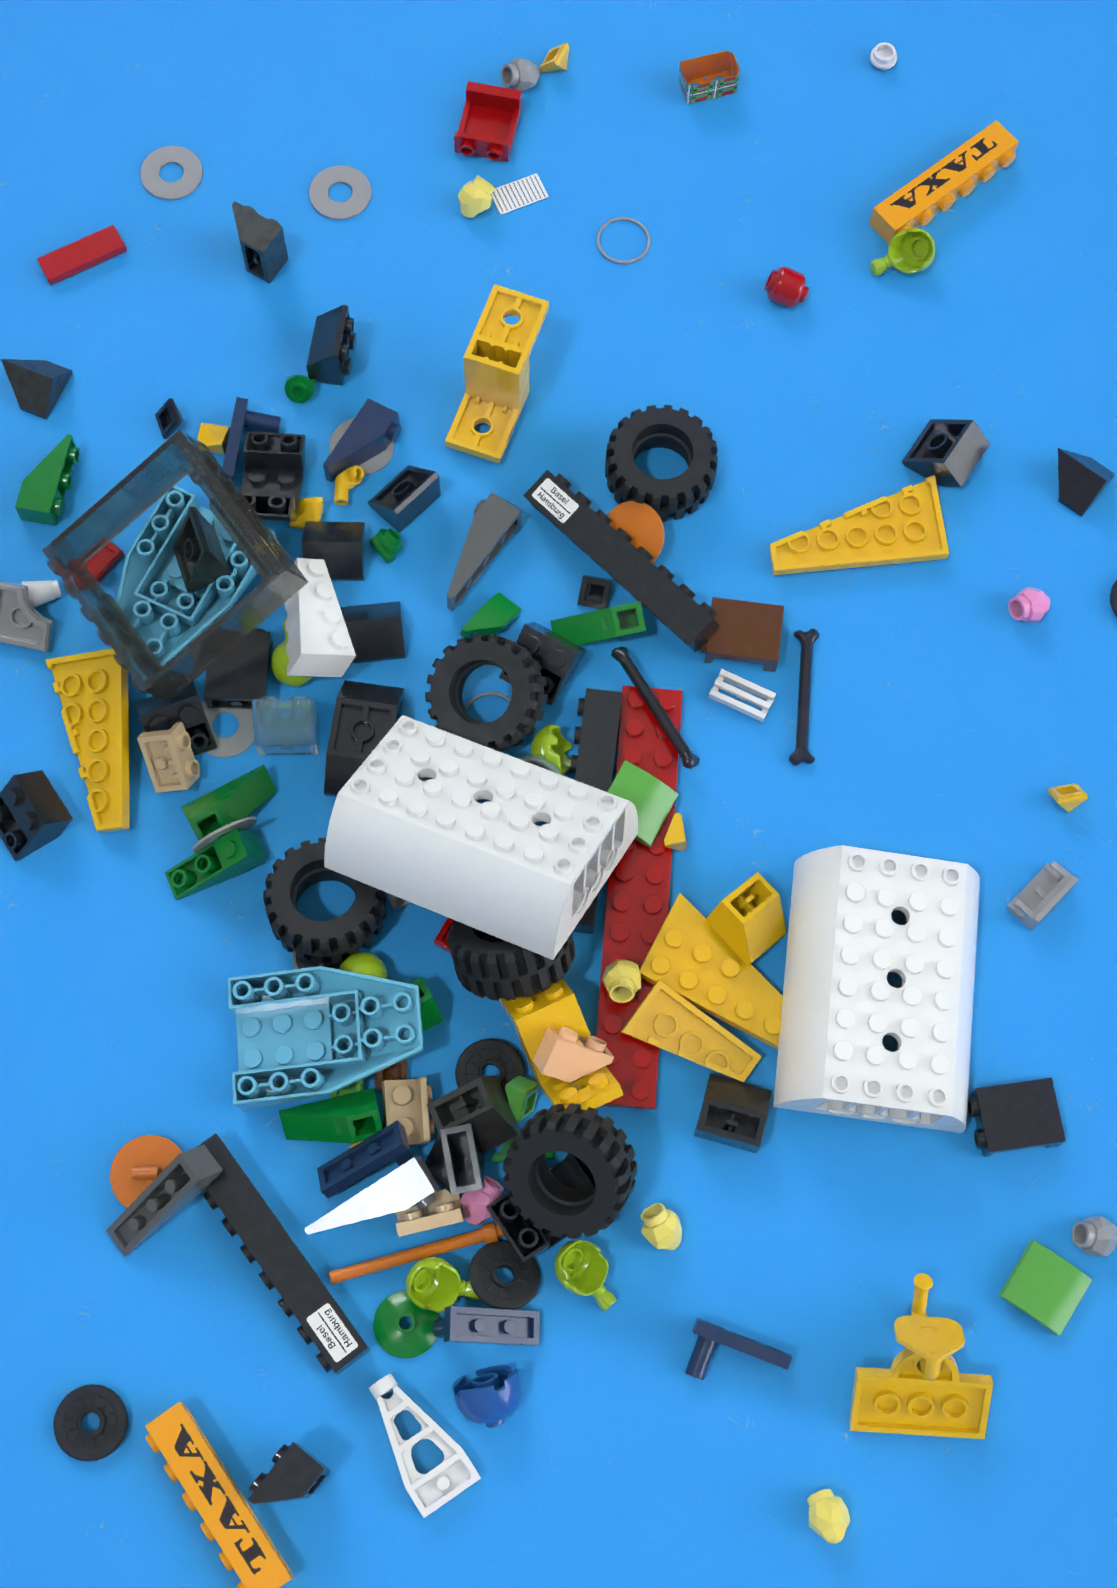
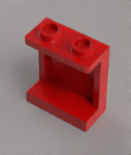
(488, 121)

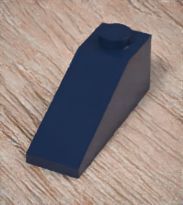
(364, 439)

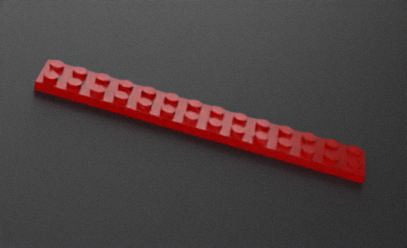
(637, 898)

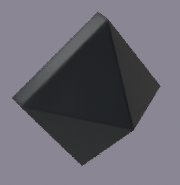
(168, 418)

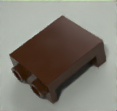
(745, 632)

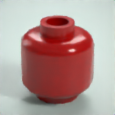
(786, 287)

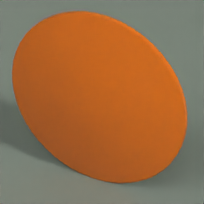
(641, 524)
(139, 1165)

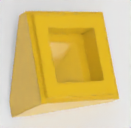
(214, 437)
(309, 510)
(675, 836)

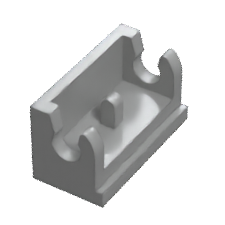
(1042, 894)

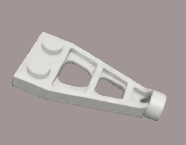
(443, 1482)

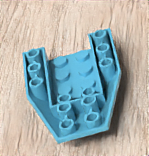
(154, 589)
(317, 1032)

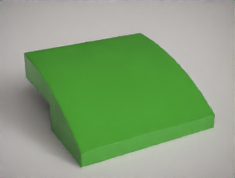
(650, 797)
(1045, 1287)

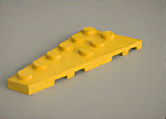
(880, 532)
(97, 725)
(711, 975)

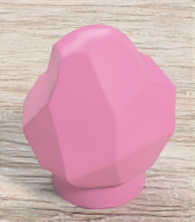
(1029, 605)
(475, 1202)

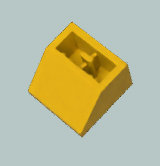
(749, 918)

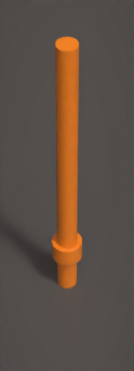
(488, 1233)

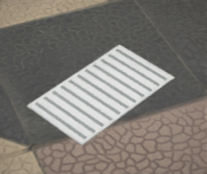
(519, 193)

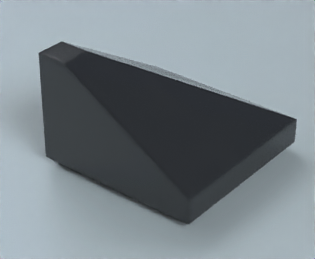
(595, 592)

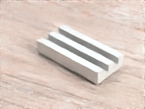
(747, 686)

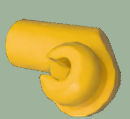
(345, 482)

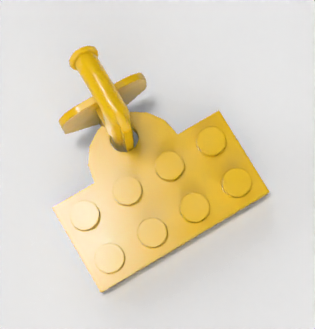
(923, 1396)

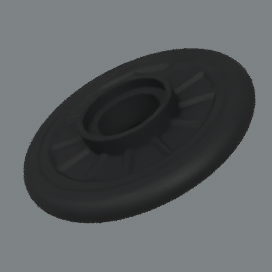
(486, 1053)
(494, 1292)
(69, 1417)

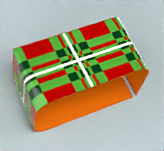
(713, 64)

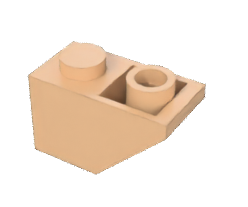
(570, 1056)

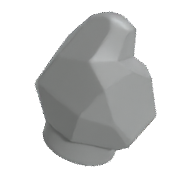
(520, 74)
(1095, 1236)

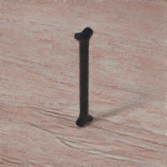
(801, 751)
(688, 758)

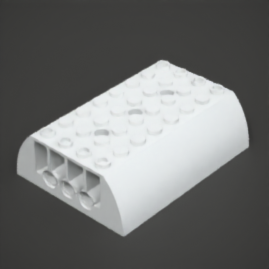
(474, 858)
(840, 995)

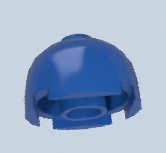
(488, 1396)

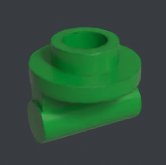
(299, 388)
(387, 544)

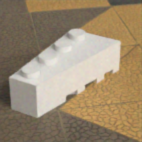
(316, 627)

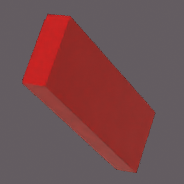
(81, 254)

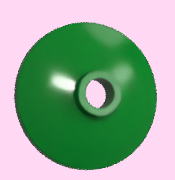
(398, 1341)

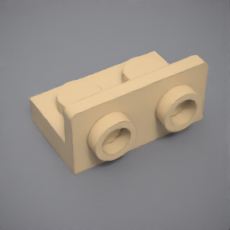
(169, 758)
(408, 1104)
(442, 1212)

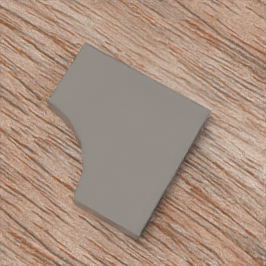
(20, 621)

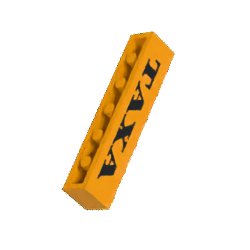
(945, 182)
(217, 1499)

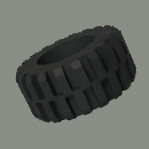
(667, 430)
(455, 669)
(319, 938)
(500, 968)
(547, 1199)

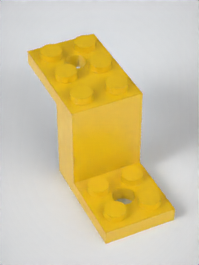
(497, 373)
(558, 1009)

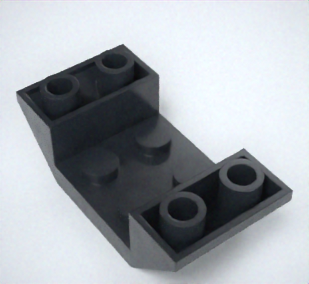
(274, 474)
(359, 723)
(520, 1233)

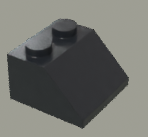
(947, 450)

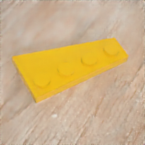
(684, 1030)

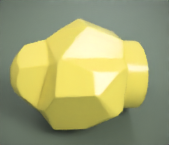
(475, 197)
(622, 980)
(661, 1227)
(828, 1516)

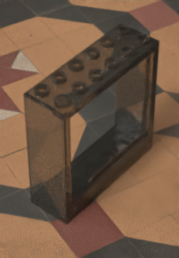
(123, 505)

